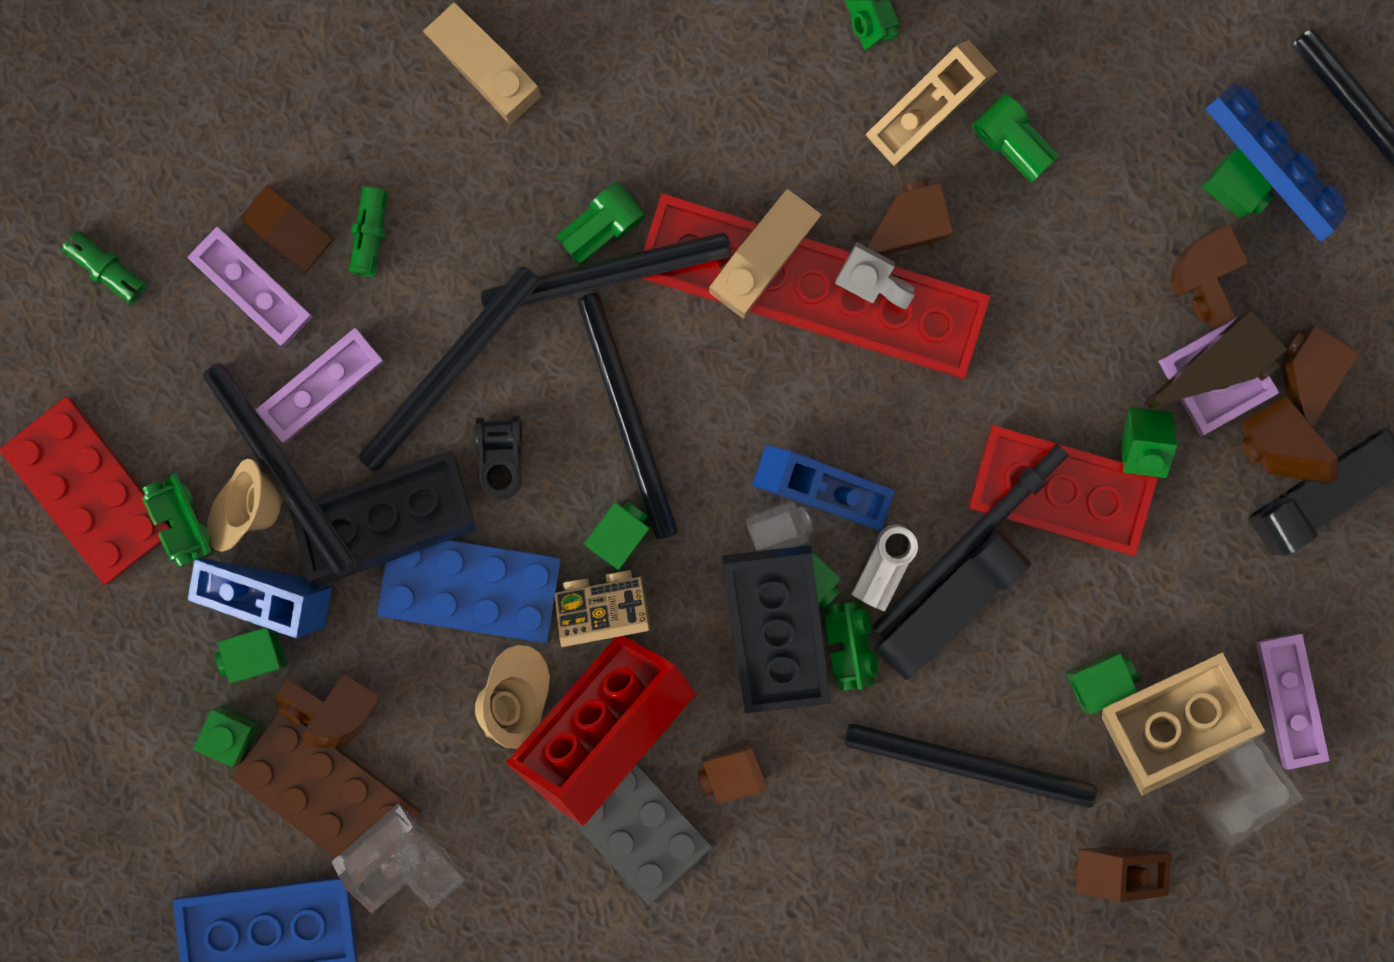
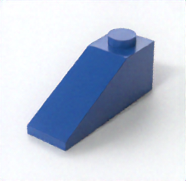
(823, 487)
(260, 596)

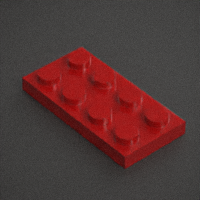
(84, 489)
(1083, 496)

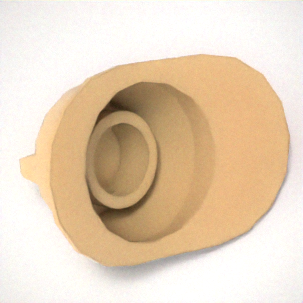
(242, 506)
(514, 696)

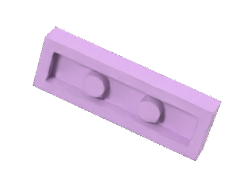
(250, 287)
(320, 385)
(1292, 701)

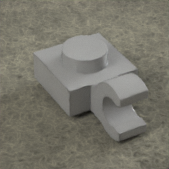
(869, 274)

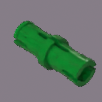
(368, 231)
(104, 267)

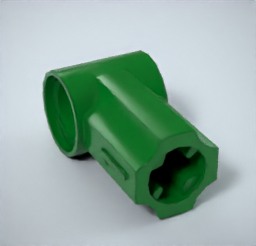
(1009, 131)
(606, 219)

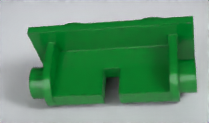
(873, 21)
(173, 503)
(857, 660)

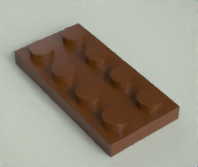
(316, 787)

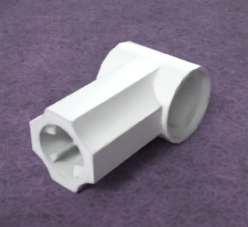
(884, 571)

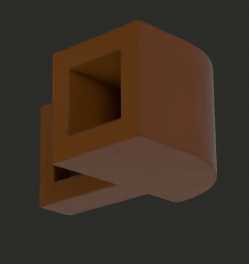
(1201, 266)
(332, 721)

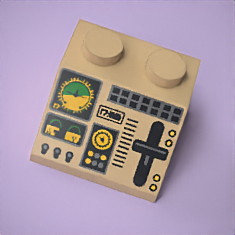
(601, 610)

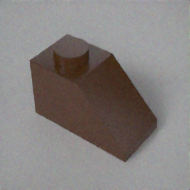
(913, 220)
(1314, 370)
(1288, 444)
(733, 773)
(1122, 873)

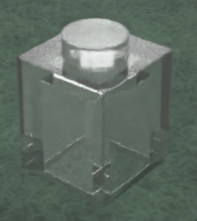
(779, 527)

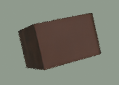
(286, 229)

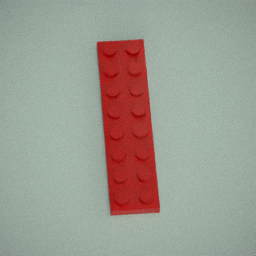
(932, 332)

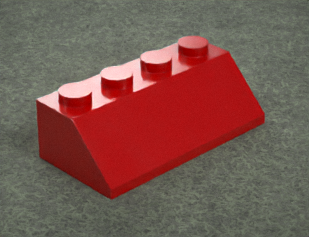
(602, 728)

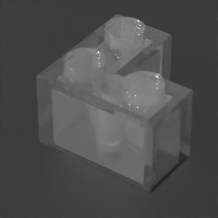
(1252, 797)
(393, 855)

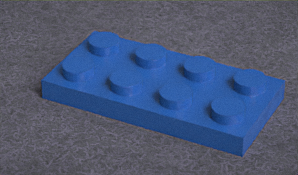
(1275, 159)
(473, 590)
(268, 924)

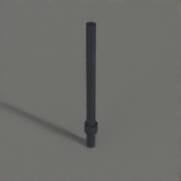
(1030, 481)

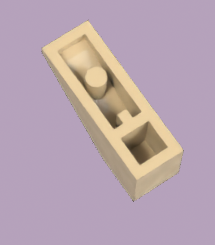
(483, 63)
(931, 101)
(764, 253)

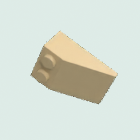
(1181, 723)

